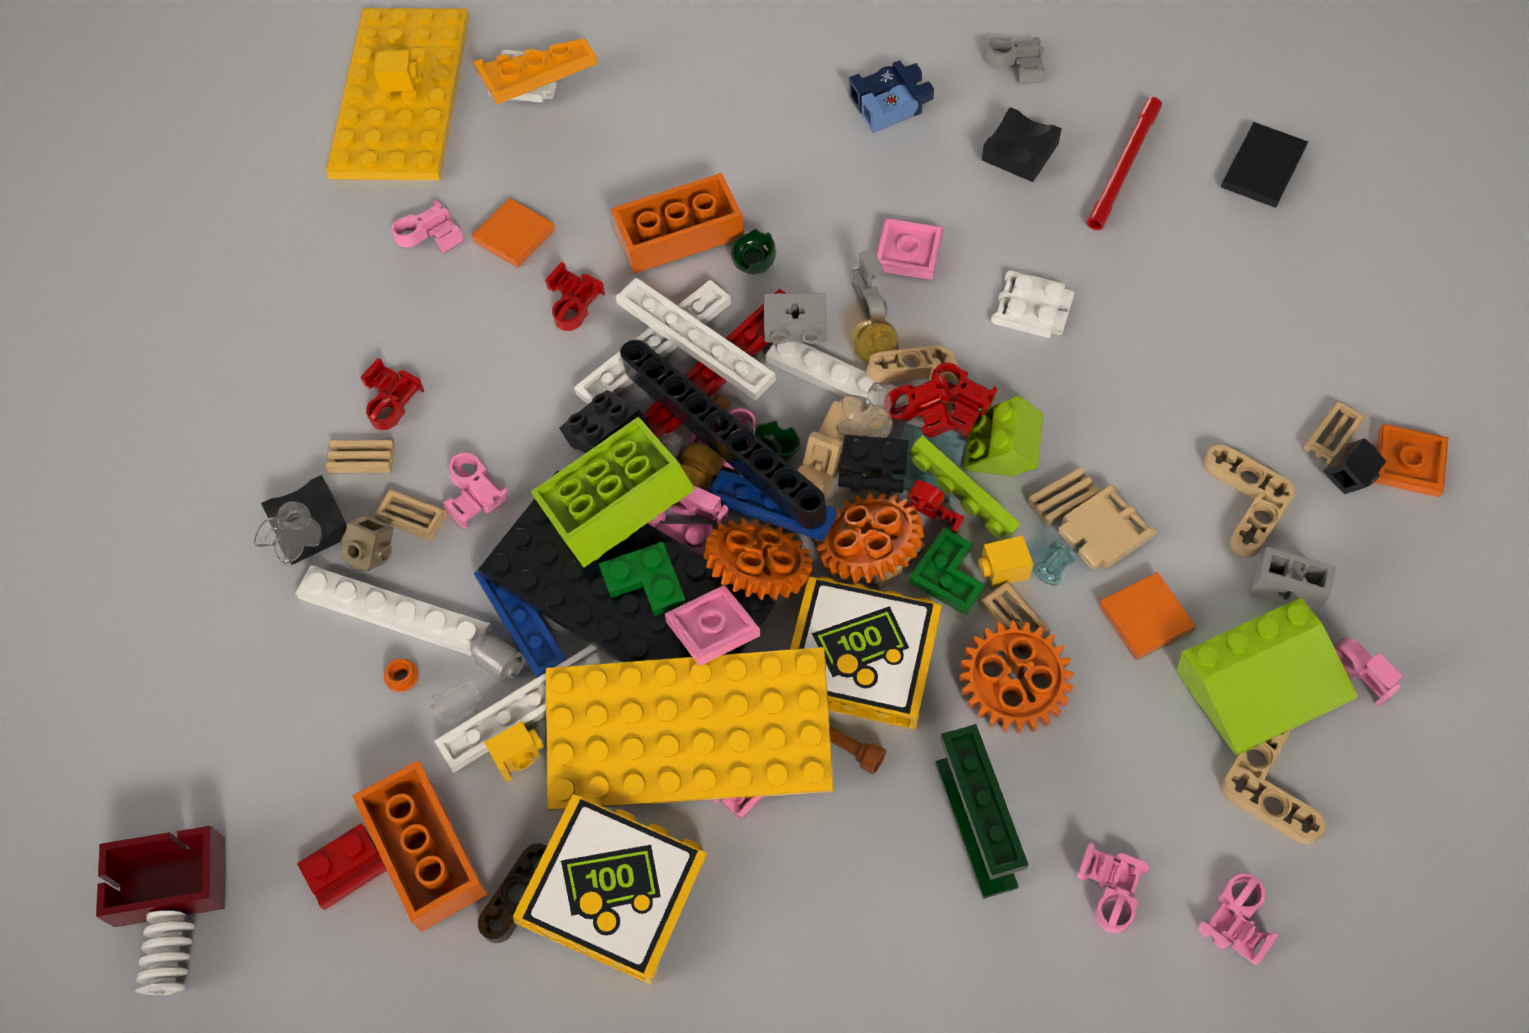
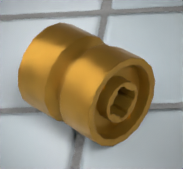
(701, 465)

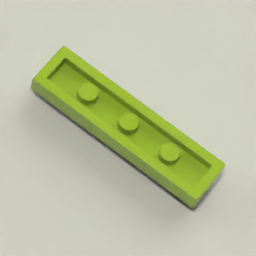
(972, 496)

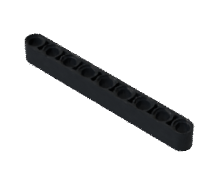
(664, 382)

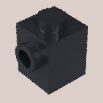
(1355, 466)

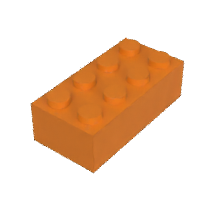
(677, 222)
(419, 846)

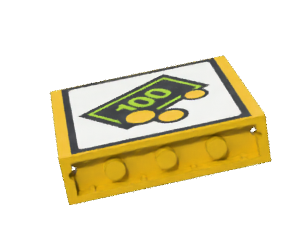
(873, 648)
(610, 887)

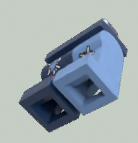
(890, 94)

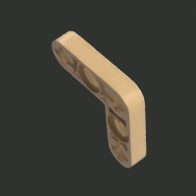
(889, 366)
(1264, 499)
(1255, 779)

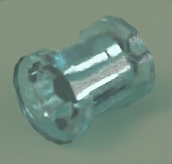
(1054, 563)

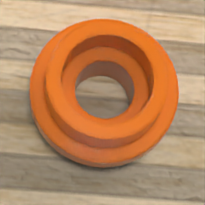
(397, 667)

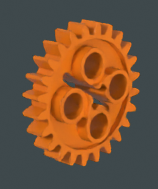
(871, 538)
(758, 559)
(1043, 662)

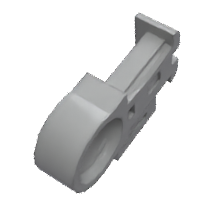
(1026, 53)
(872, 302)

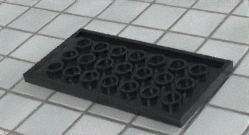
(546, 575)

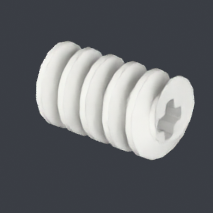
(163, 953)

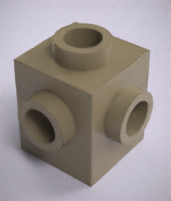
(366, 543)

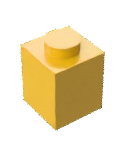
(395, 70)
(1005, 561)

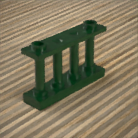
(980, 812)

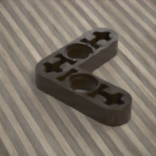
(493, 909)

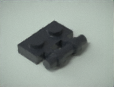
(873, 455)

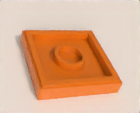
(513, 232)
(1413, 460)
(1146, 615)

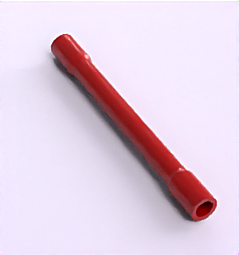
(1104, 205)

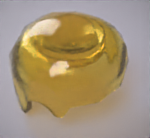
(873, 337)

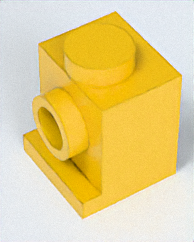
(514, 749)

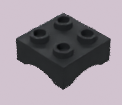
(1021, 145)
(599, 421)
(323, 510)

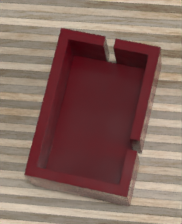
(161, 875)

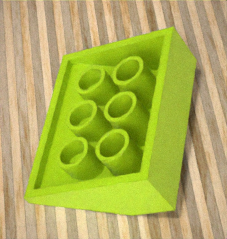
(612, 491)
(1266, 676)

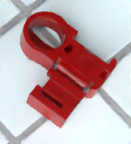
(575, 295)
(392, 393)
(970, 398)
(925, 403)
(928, 502)

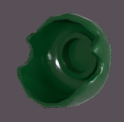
(754, 252)
(782, 441)

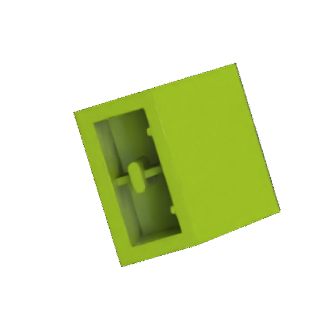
(1005, 439)

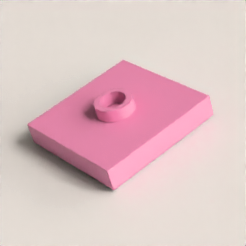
(909, 248)
(712, 625)

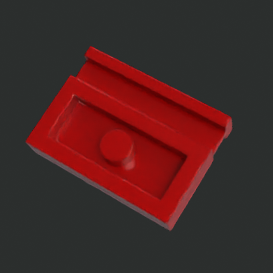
(342, 866)

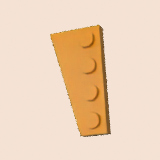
(523, 73)

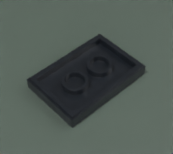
(1264, 164)

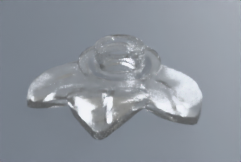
(865, 411)
(289, 536)

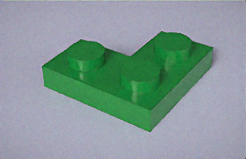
(645, 569)
(939, 573)

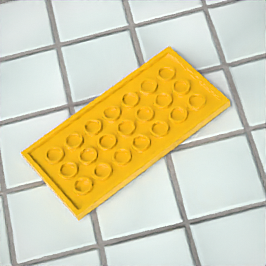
(399, 131)
(689, 729)

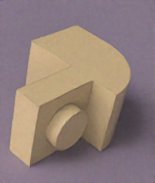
(821, 461)

